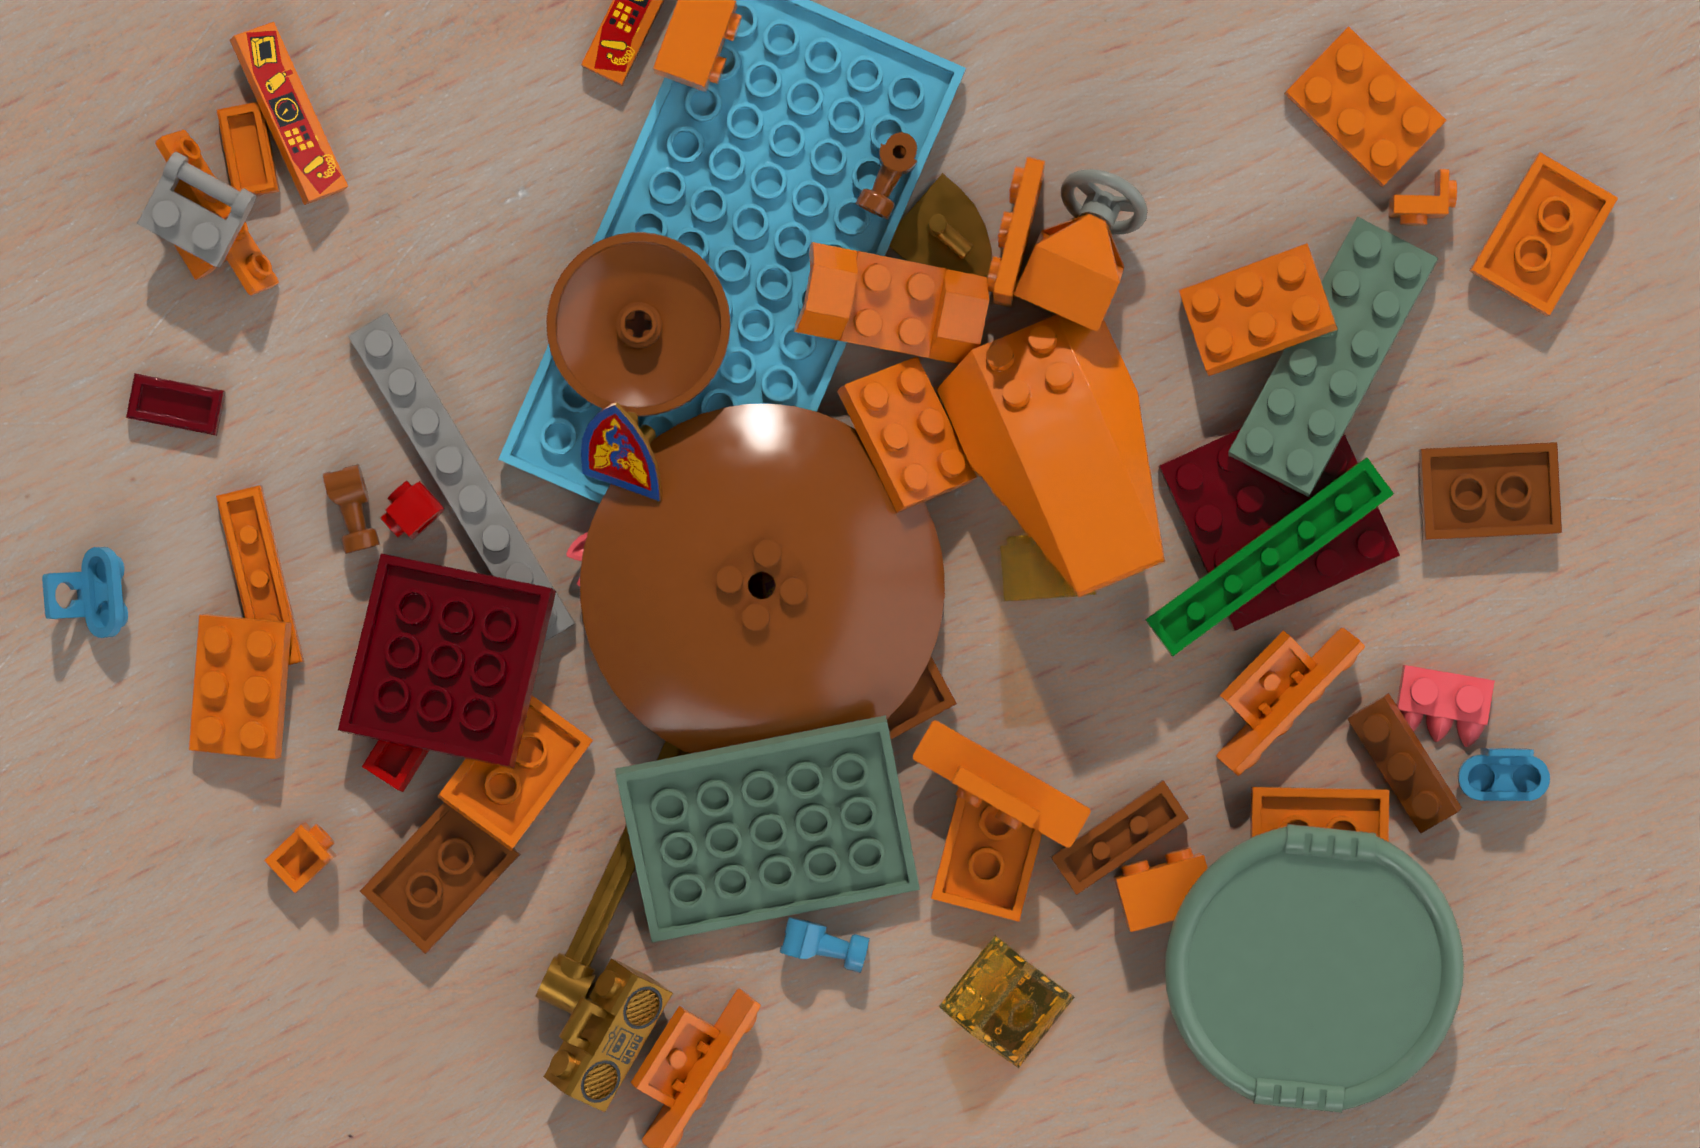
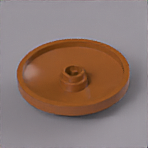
(638, 323)

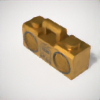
(606, 1034)

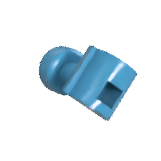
(809, 939)

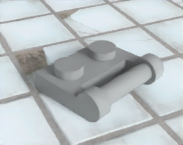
(189, 223)

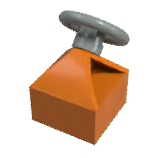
(1077, 261)

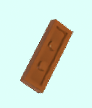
(1404, 763)
(1120, 837)

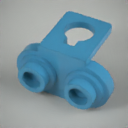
(97, 593)
(1504, 775)

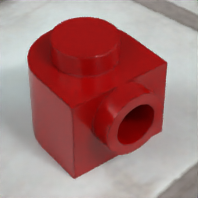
(411, 510)

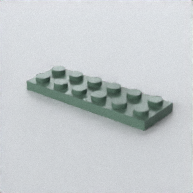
(1326, 378)

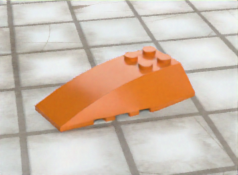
(1062, 447)

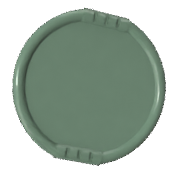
(1314, 968)

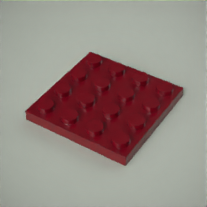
(1233, 504)
(447, 660)

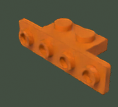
(244, 255)
(1279, 690)
(1001, 784)
(688, 1062)

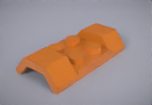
(893, 304)

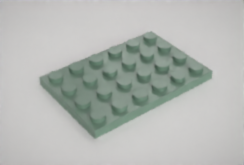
(768, 828)

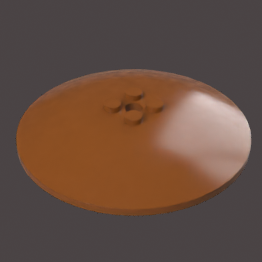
(745, 497)

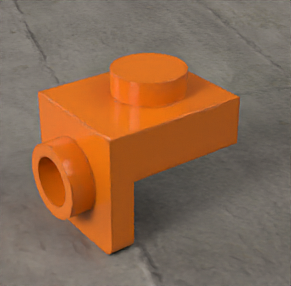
(1416, 209)
(302, 855)

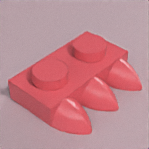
(1445, 699)

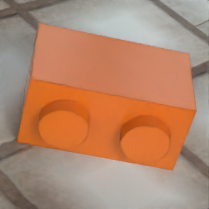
(695, 42)
(1156, 892)

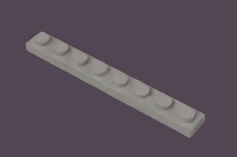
(451, 460)

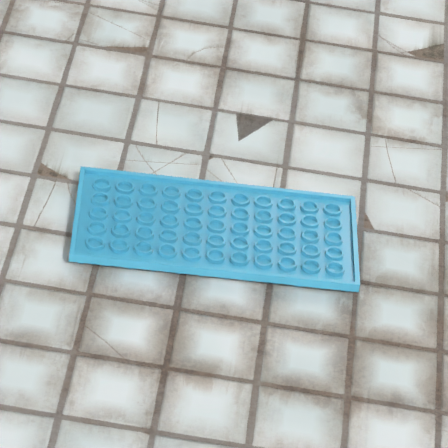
(748, 187)

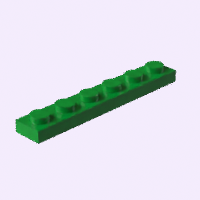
(1269, 556)

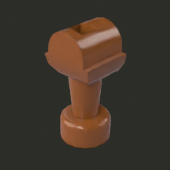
(896, 158)
(349, 492)

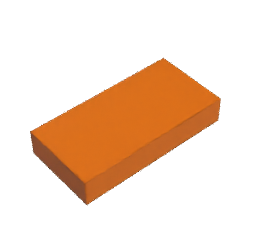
(248, 149)

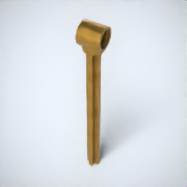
(570, 973)

